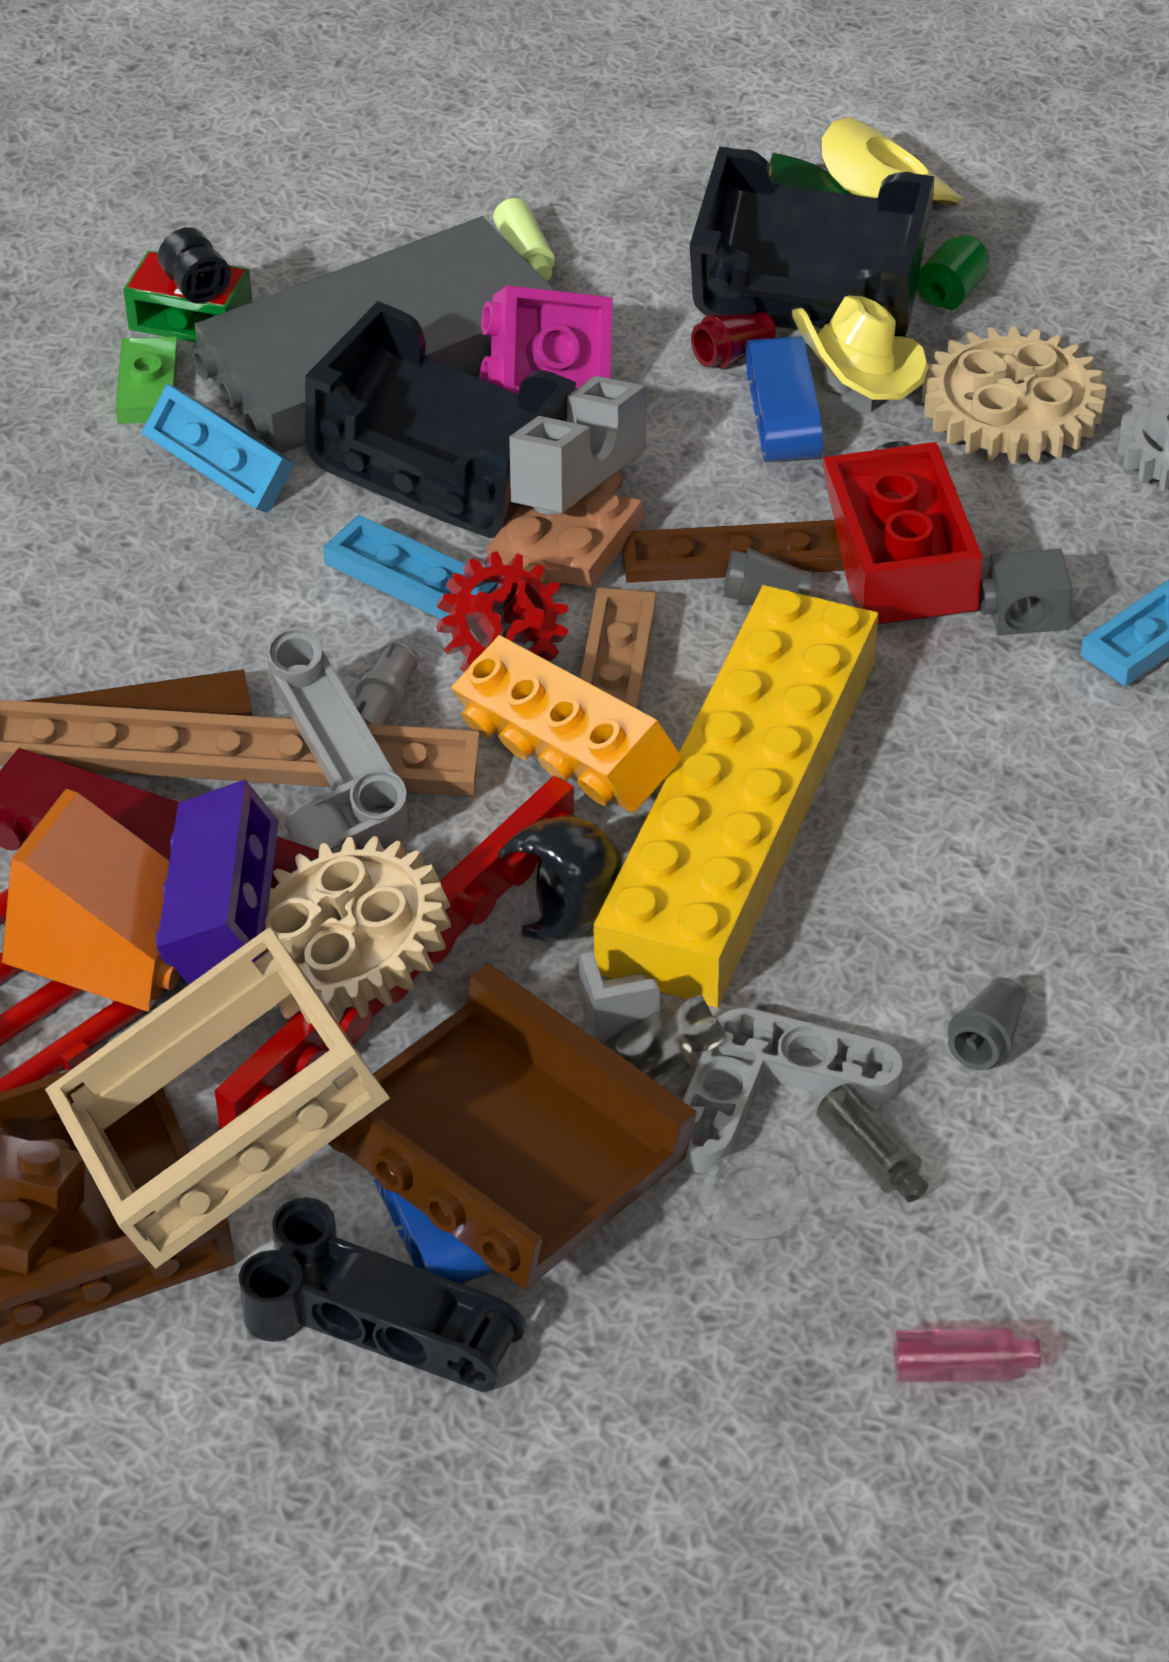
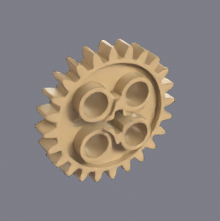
(1013, 394)
(358, 922)

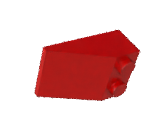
(903, 533)

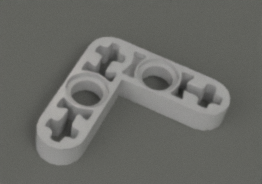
(752, 1063)

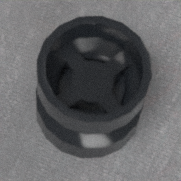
(194, 265)

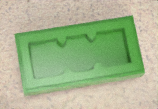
(143, 374)

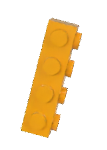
(565, 725)

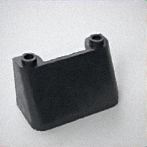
(805, 247)
(419, 426)

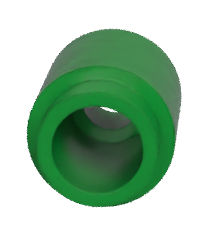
(953, 272)

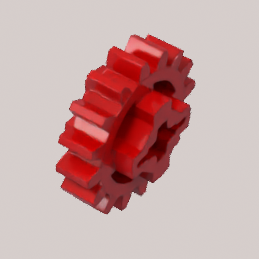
(479, 614)

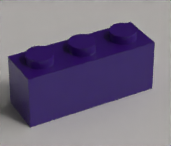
(216, 878)

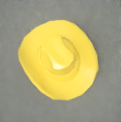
(864, 156)
(864, 351)

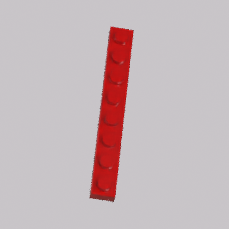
(472, 895)

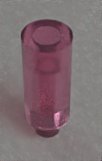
(961, 1355)

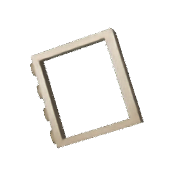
(247, 1151)

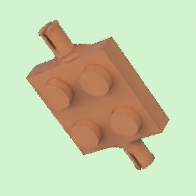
(576, 543)

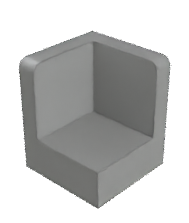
(614, 1003)

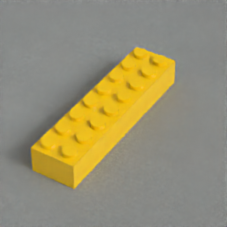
(736, 796)

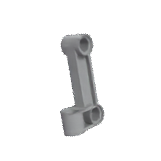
(341, 748)

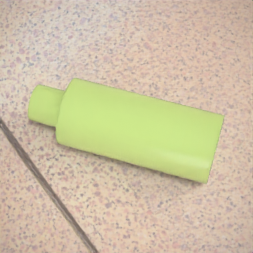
(523, 233)

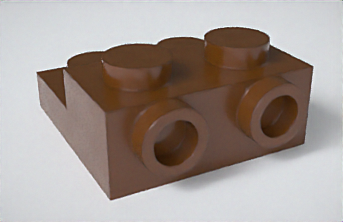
(38, 1196)

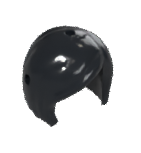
(572, 874)

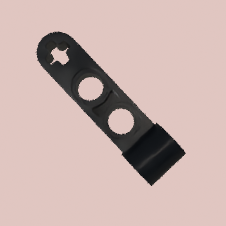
(372, 1301)

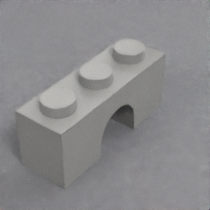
(564, 461)

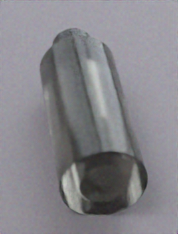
(872, 1142)

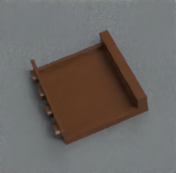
(517, 1129)
(92, 1258)

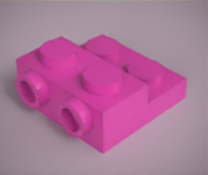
(548, 333)

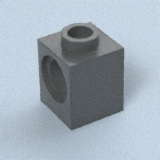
(1027, 592)

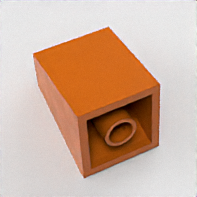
(88, 906)

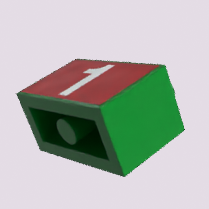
(160, 309)

